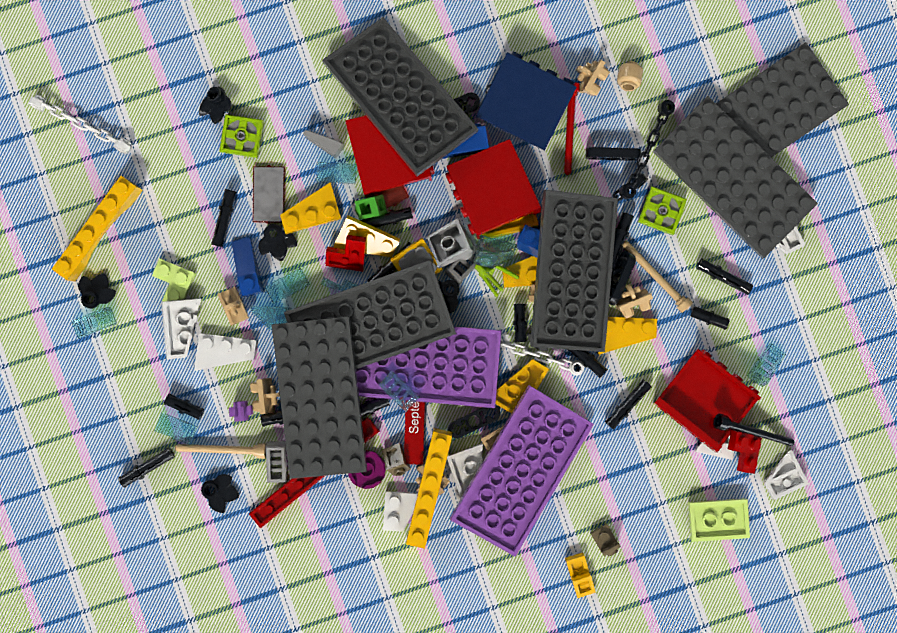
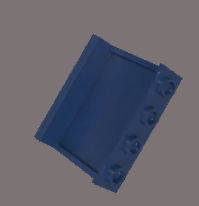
(526, 100)

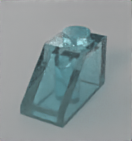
(493, 252)
(270, 315)

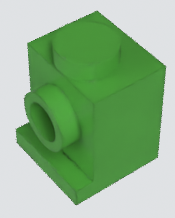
(370, 207)

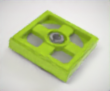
(241, 136)
(662, 210)

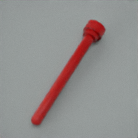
(570, 132)

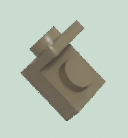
(395, 460)
(605, 540)

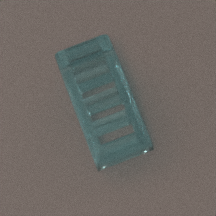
(105, 317)
(756, 373)
(399, 401)

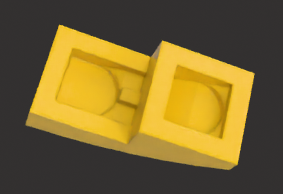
(580, 575)

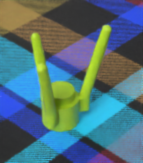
(485, 273)

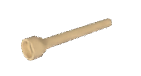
(681, 301)
(258, 450)

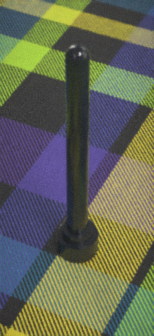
(723, 423)

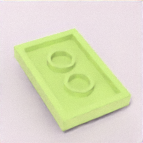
(719, 520)

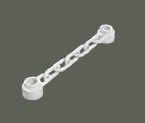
(40, 104)
(570, 368)

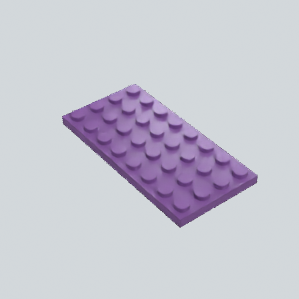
(447, 371)
(521, 471)

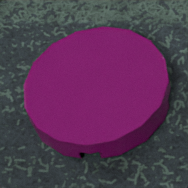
(374, 474)

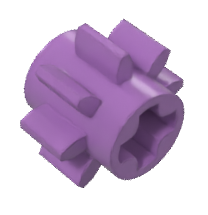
(240, 411)

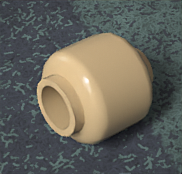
(630, 76)

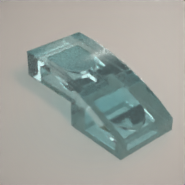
(336, 173)
(287, 285)
(345, 285)
(175, 428)

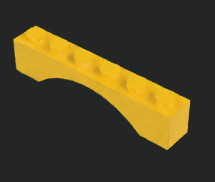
(79, 251)
(429, 488)

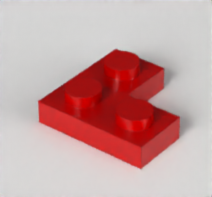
(349, 258)
(749, 448)

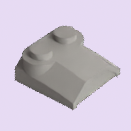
(450, 243)

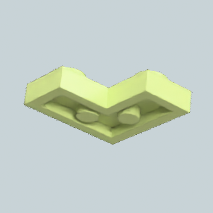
(177, 277)

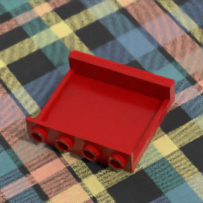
(376, 159)
(492, 188)
(701, 393)

